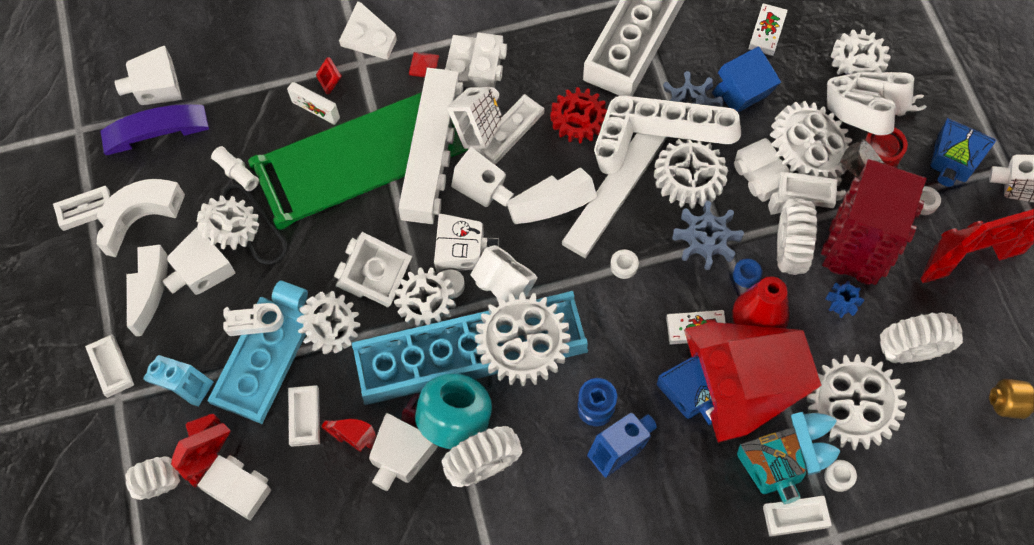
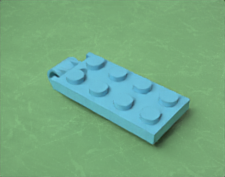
(262, 359)

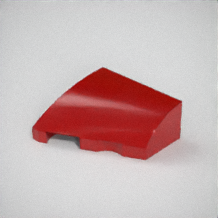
(353, 431)

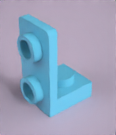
(179, 378)

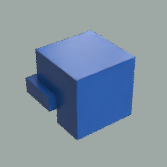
(746, 80)

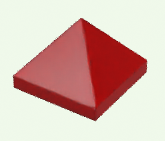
(421, 62)
(328, 75)

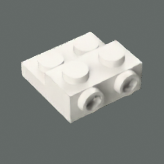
(477, 59)
(372, 269)

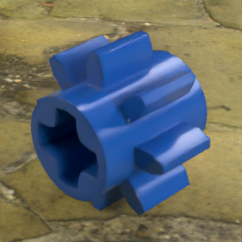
(851, 297)

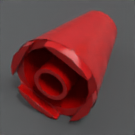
(763, 305)

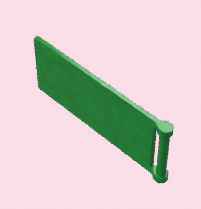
(342, 161)

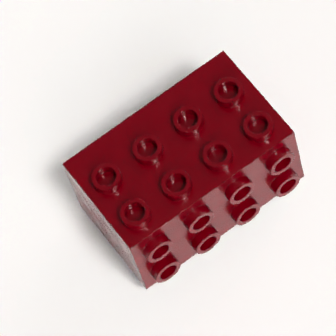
(873, 222)

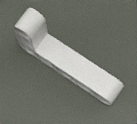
(660, 118)

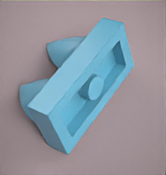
(808, 428)

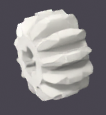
(151, 478)

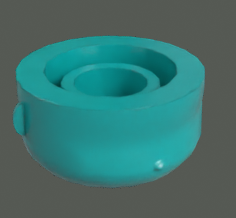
(451, 425)

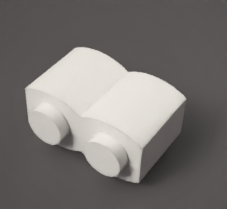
(760, 168)
(502, 274)
(235, 486)

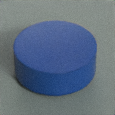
(747, 273)

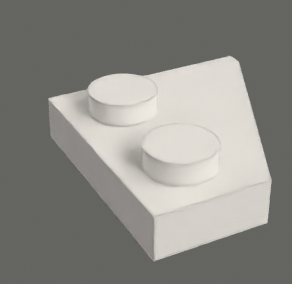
(368, 34)

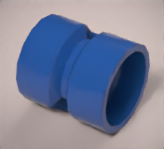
(597, 402)

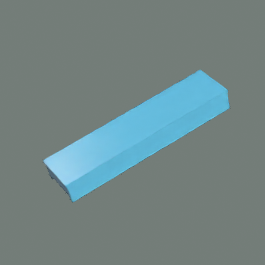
(406, 365)

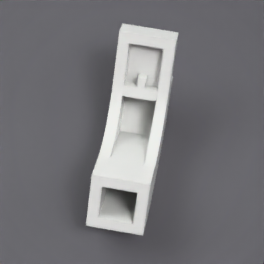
(132, 203)

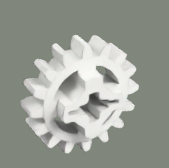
(860, 53)
(227, 222)
(435, 298)
(320, 330)

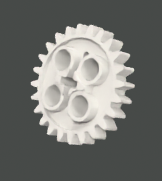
(810, 140)
(530, 362)
(856, 376)

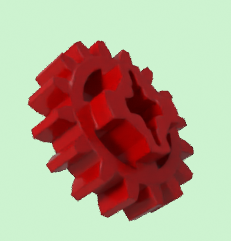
(580, 112)

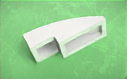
(552, 197)
(145, 287)

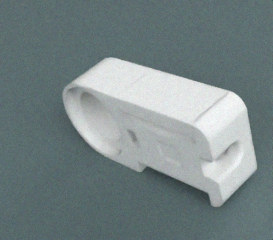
(250, 320)

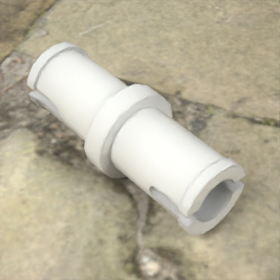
(235, 168)

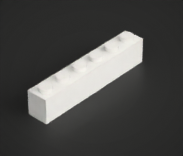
(429, 147)

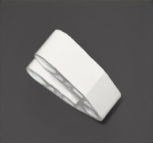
(870, 99)

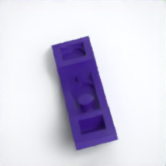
(153, 123)

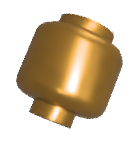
(1013, 398)

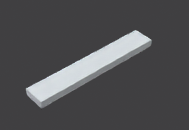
(612, 194)

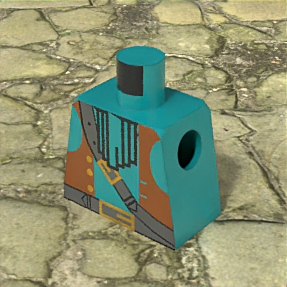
(775, 463)

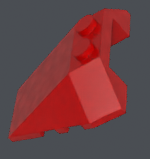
(1006, 235)
(751, 373)

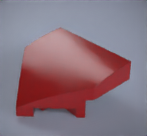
(198, 453)

